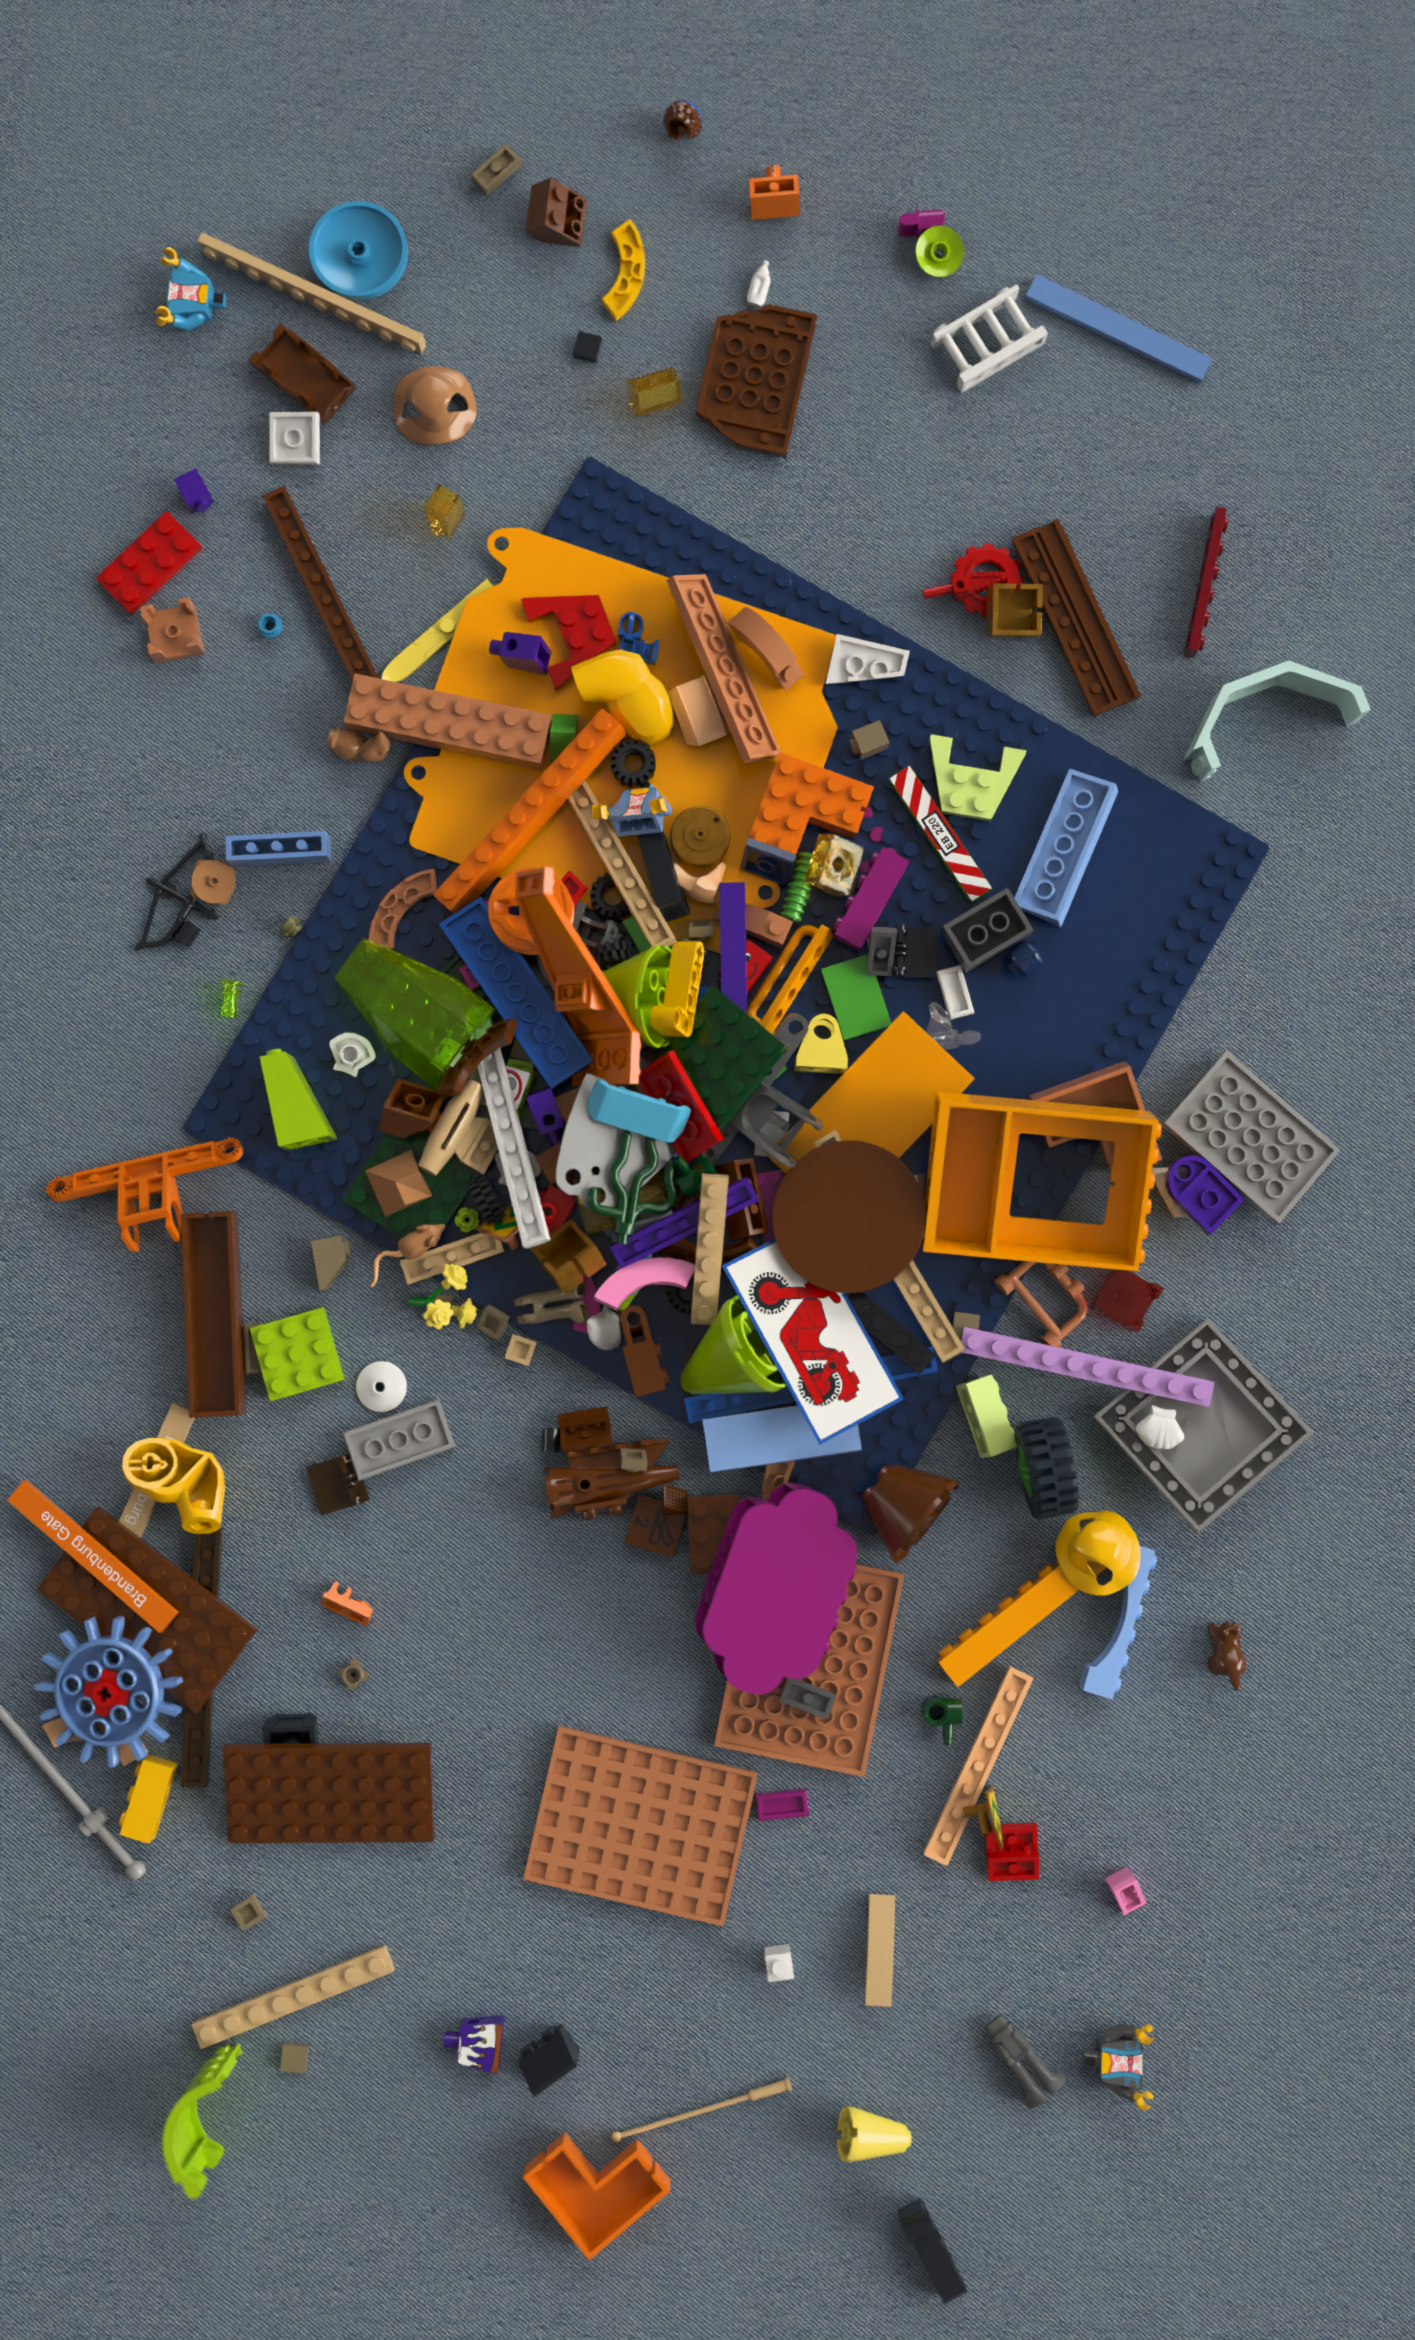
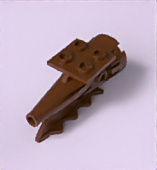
(608, 1483)

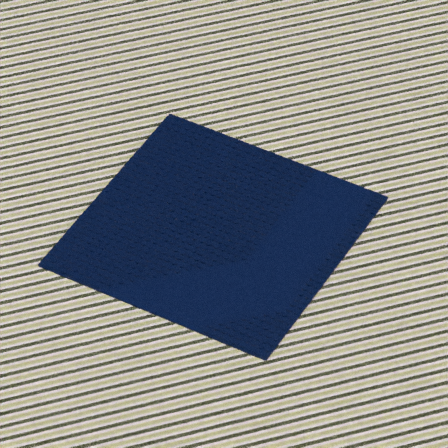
(1104, 995)

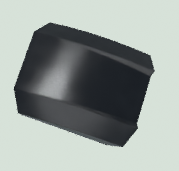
(290, 1729)

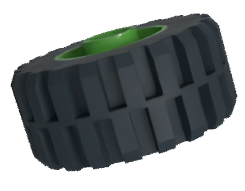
(1047, 1468)

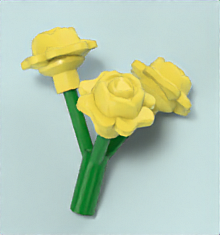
(439, 1312)

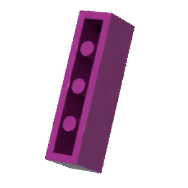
(870, 900)

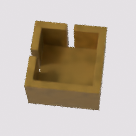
(1010, 611)
(568, 1256)

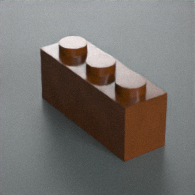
(751, 1219)

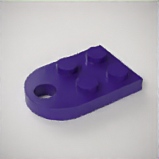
(1203, 1193)

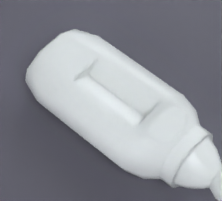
(759, 287)

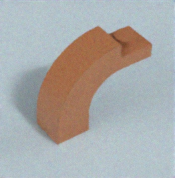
(768, 645)

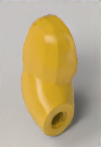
(629, 692)
(178, 1475)

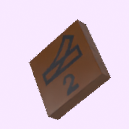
(652, 1529)

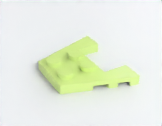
(971, 790)

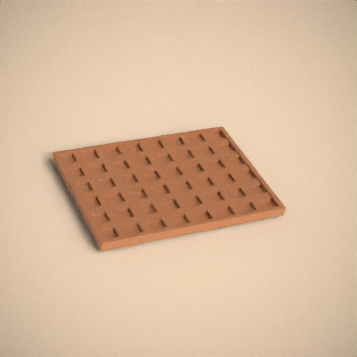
(640, 1825)

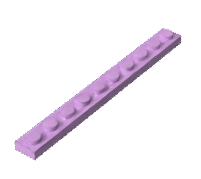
(1087, 1367)

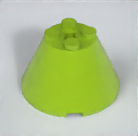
(640, 986)

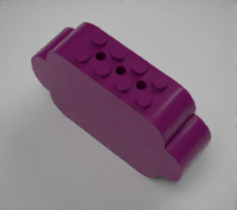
(776, 1588)

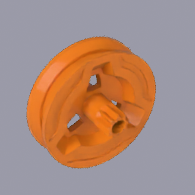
(512, 928)

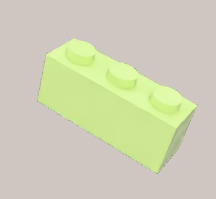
(986, 1416)

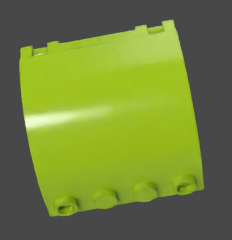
(184, 2139)

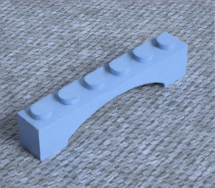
(1103, 1673)

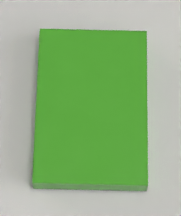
(855, 998)

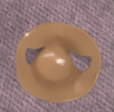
(430, 393)

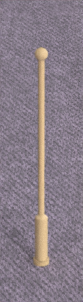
(753, 2095)

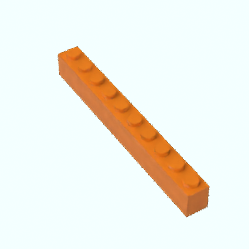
(531, 812)

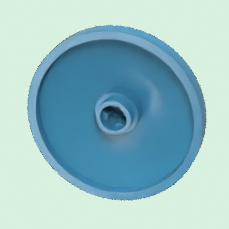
(358, 250)

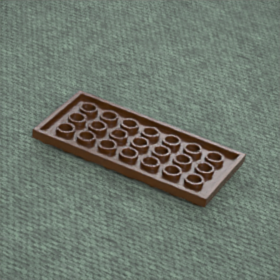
(202, 1636)
(329, 1792)

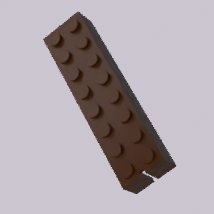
(213, 1314)

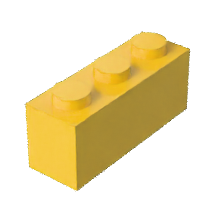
(147, 1798)

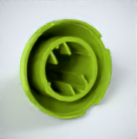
(731, 1357)

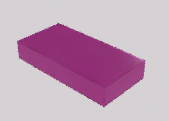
(782, 1804)

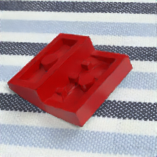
(1019, 1855)

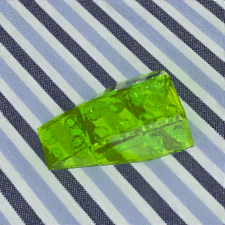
(412, 1007)

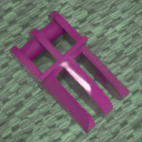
(919, 221)

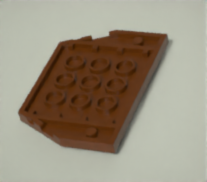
(756, 376)

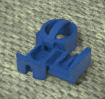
(637, 646)

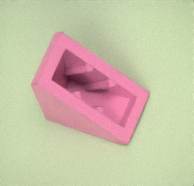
(1126, 1890)

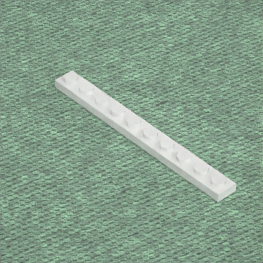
(511, 1146)

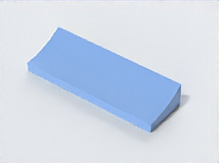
(1065, 846)
(769, 1439)

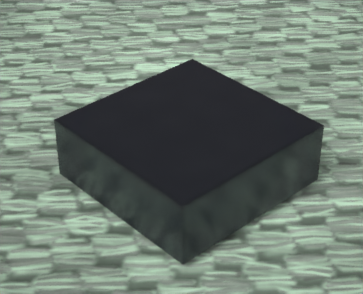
(587, 346)

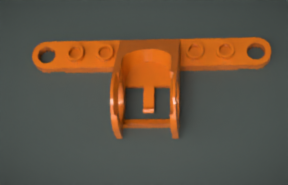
(144, 1178)

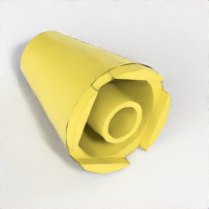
(869, 2135)

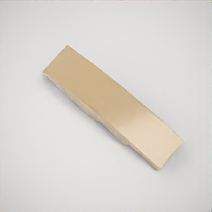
(880, 1950)

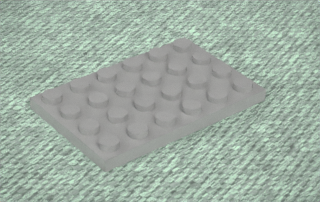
(1251, 1137)

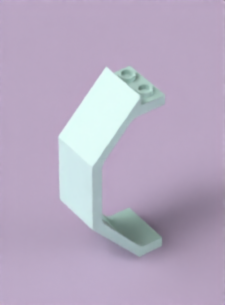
(1289, 675)

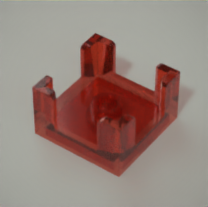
(1125, 1298)

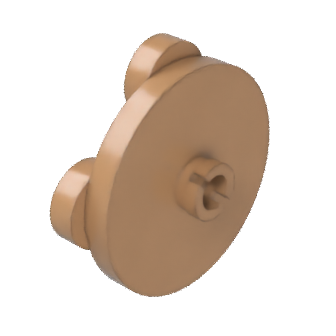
(212, 882)

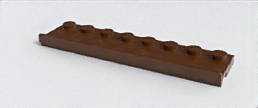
(1076, 618)

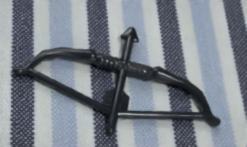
(168, 891)

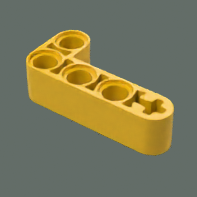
(681, 991)

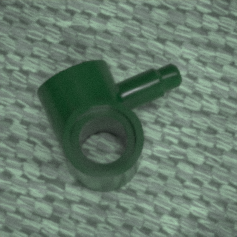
(691, 1175)
(950, 1715)

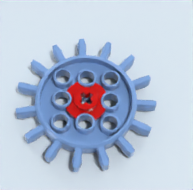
(104, 1701)

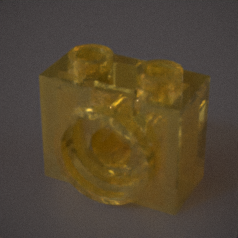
(834, 865)

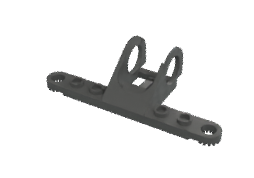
(762, 1103)

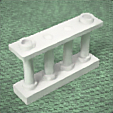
(989, 362)

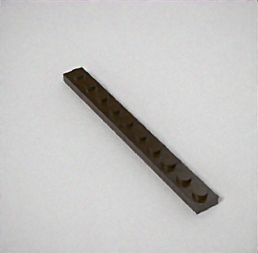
(199, 1725)

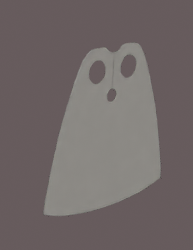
(597, 1144)

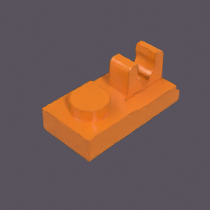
(354, 1610)

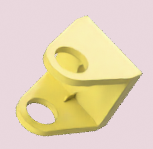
(822, 1054)

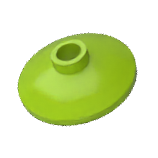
(942, 239)

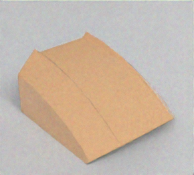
(698, 712)

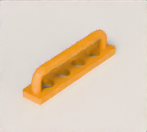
(797, 978)

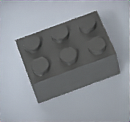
(986, 930)

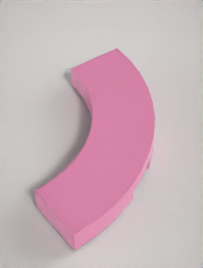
(643, 1273)

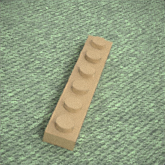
(709, 1248)

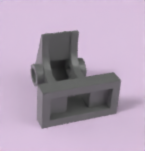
(584, 926)

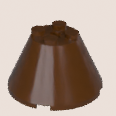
(906, 1506)

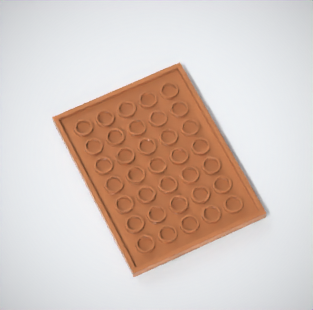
(850, 1669)

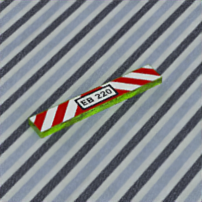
(940, 834)

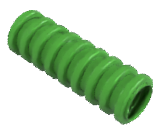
(798, 889)

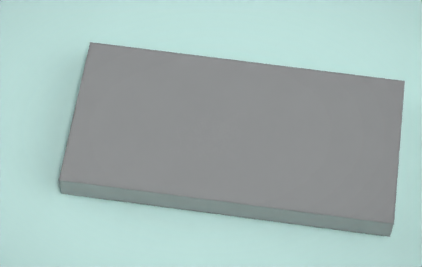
(399, 1439)

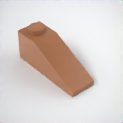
(763, 925)

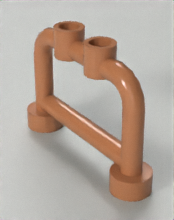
(1071, 1288)

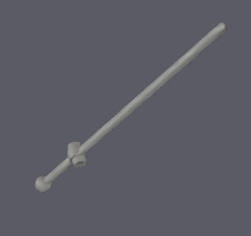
(93, 1820)

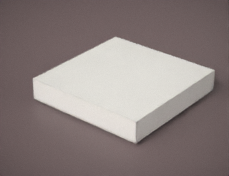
(294, 438)

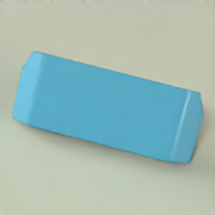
(637, 1112)

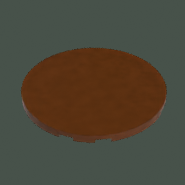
(849, 1217)

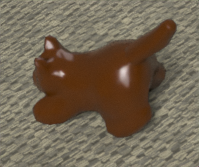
(1227, 1656)

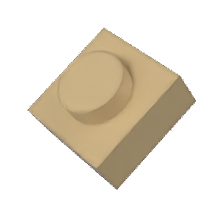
(520, 1349)

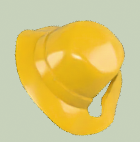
(1103, 1540)

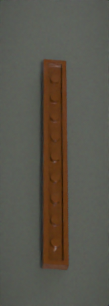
(318, 583)

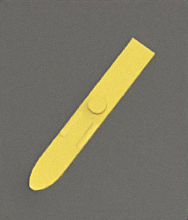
(429, 641)

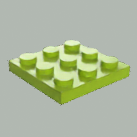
(297, 1354)

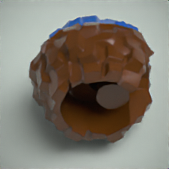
(682, 119)

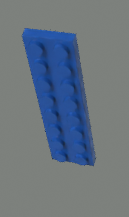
(517, 995)

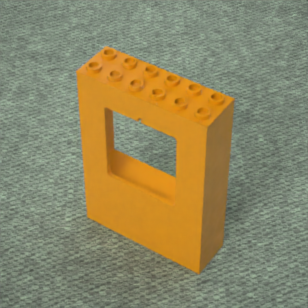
(974, 1176)

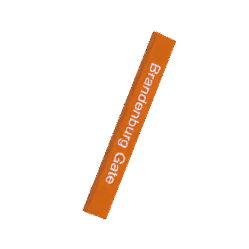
(93, 1556)

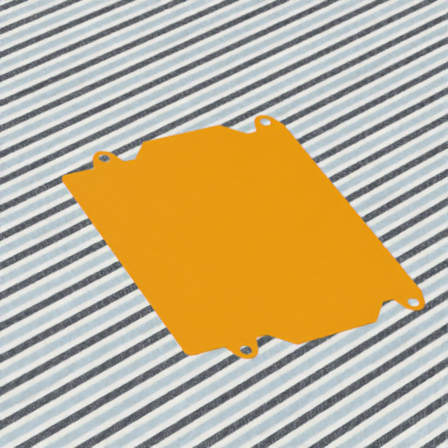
(471, 794)

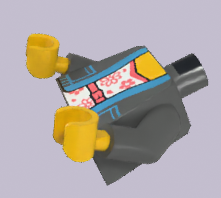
(1121, 2061)

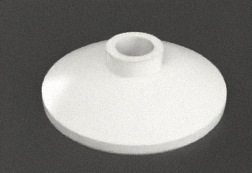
(394, 1384)

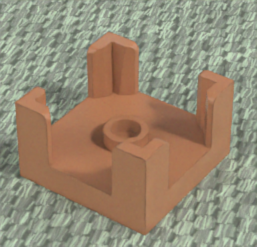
(173, 631)

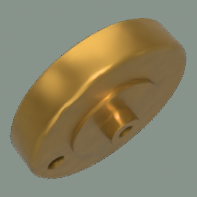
(700, 836)

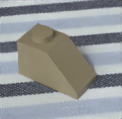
(330, 1259)

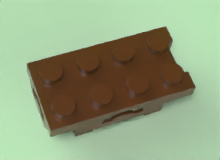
(303, 373)

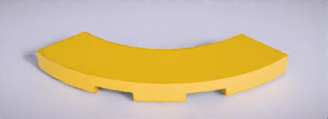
(631, 272)

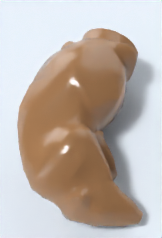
(354, 747)

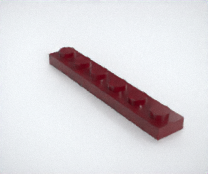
(1208, 573)

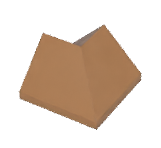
(398, 1183)

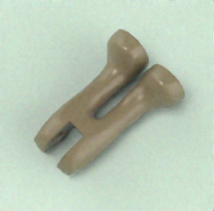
(575, 1311)

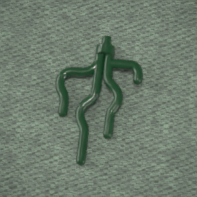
(629, 1209)

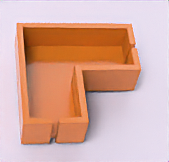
(805, 795)
(592, 2203)

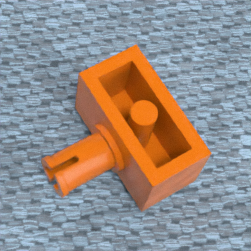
(774, 195)

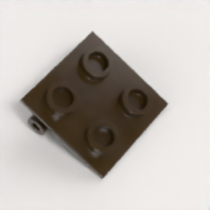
(337, 1484)

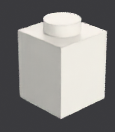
(778, 1963)

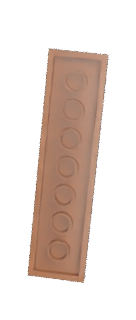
(724, 667)

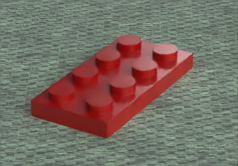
(149, 562)
(670, 1082)

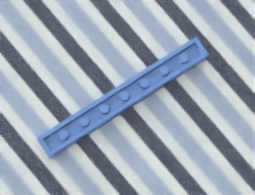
(1118, 328)

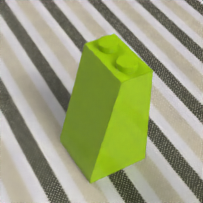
(293, 1105)

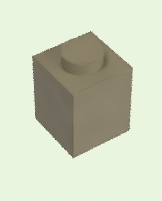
(869, 740)

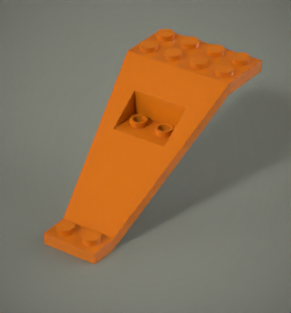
(579, 984)

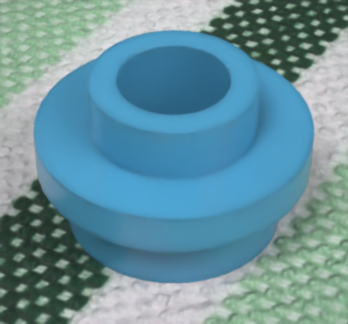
(267, 619)

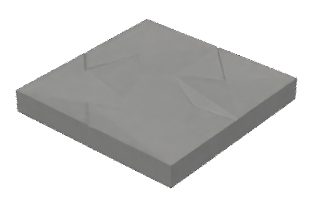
(1223, 1444)

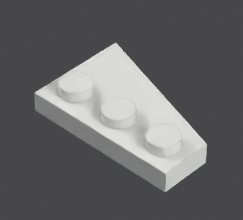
(864, 660)

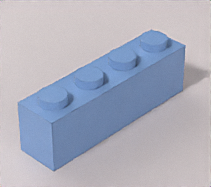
(278, 848)

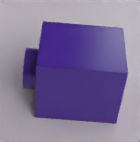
(194, 491)

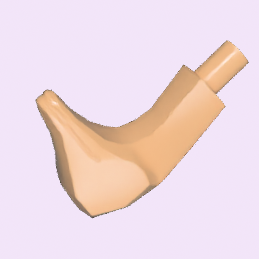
(702, 889)

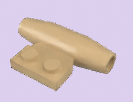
(461, 1134)

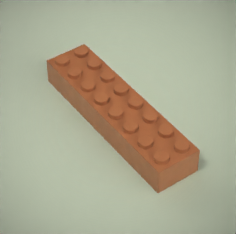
(448, 722)

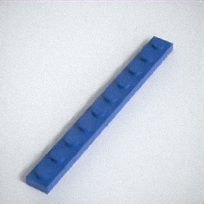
(724, 1404)

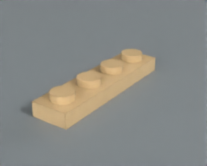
(457, 1253)

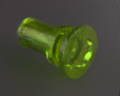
(230, 996)

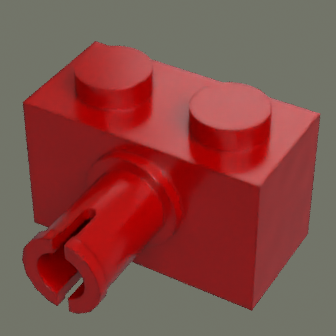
(556, 1207)

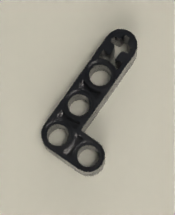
(663, 876)
(932, 2250)

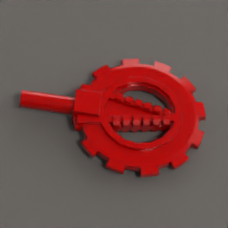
(967, 585)

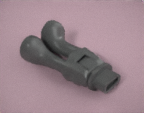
(1012, 2048)

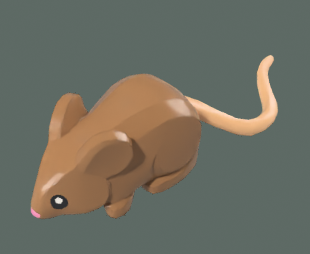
(413, 1244)

